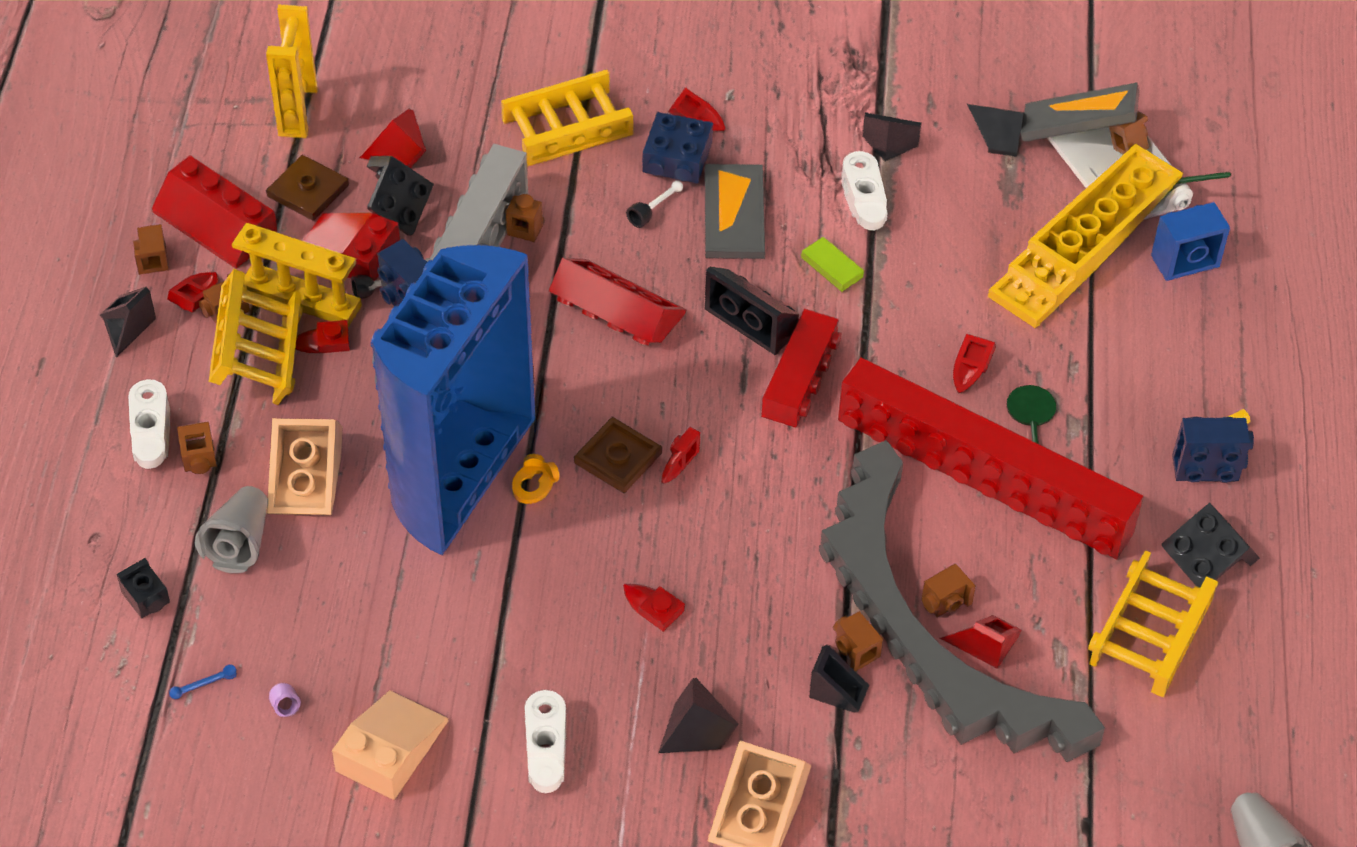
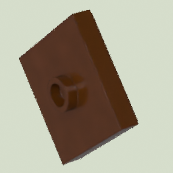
(307, 187)
(618, 454)

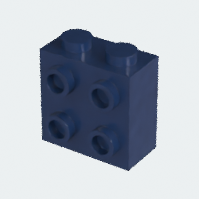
(677, 147)
(398, 269)
(1212, 449)

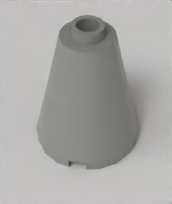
(234, 531)
(1262, 825)

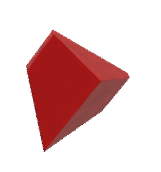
(399, 139)
(986, 640)

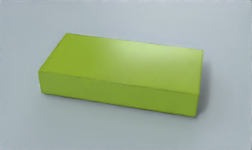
(832, 264)

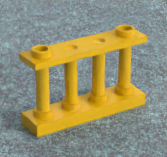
(292, 71)
(573, 137)
(312, 259)
(228, 340)
(1173, 646)

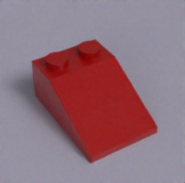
(355, 236)

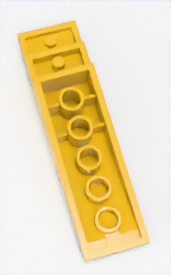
(1083, 235)

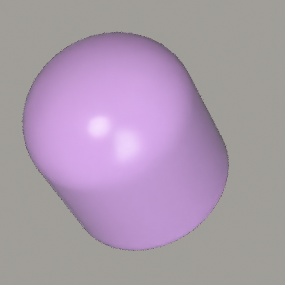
(281, 691)

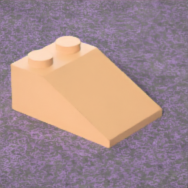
(304, 466)
(387, 743)
(758, 798)

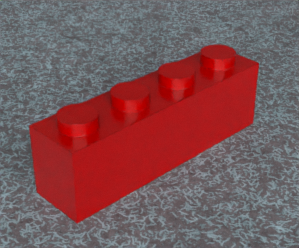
(800, 368)

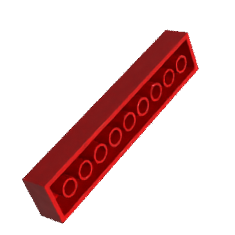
(989, 458)

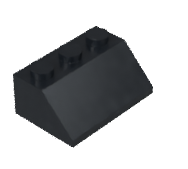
(749, 309)

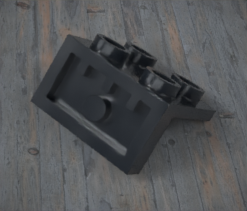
(398, 193)
(1207, 546)

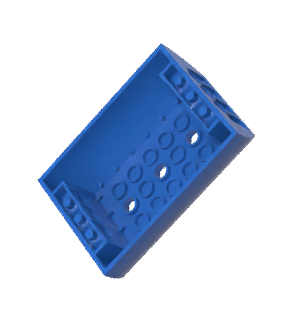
(454, 385)

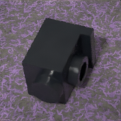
(143, 588)

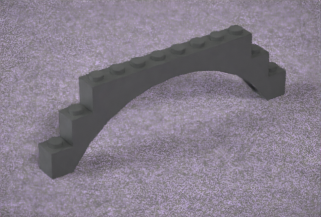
(960, 694)

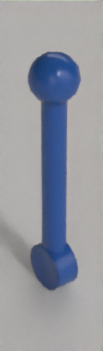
(228, 672)

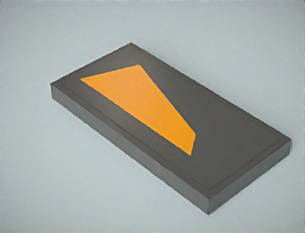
(1080, 112)
(734, 211)

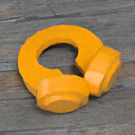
(533, 465)

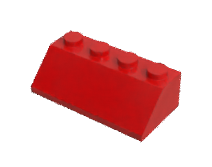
(210, 209)
(615, 300)

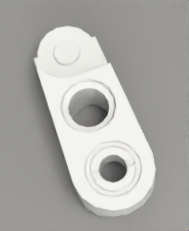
(864, 190)
(149, 423)
(545, 765)

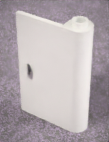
(1092, 153)

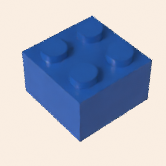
(1190, 241)

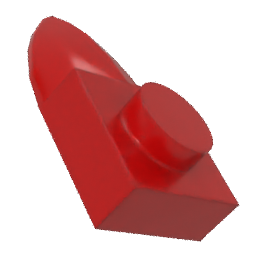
(694, 107)
(190, 290)
(327, 338)
(972, 361)
(683, 450)
(654, 605)

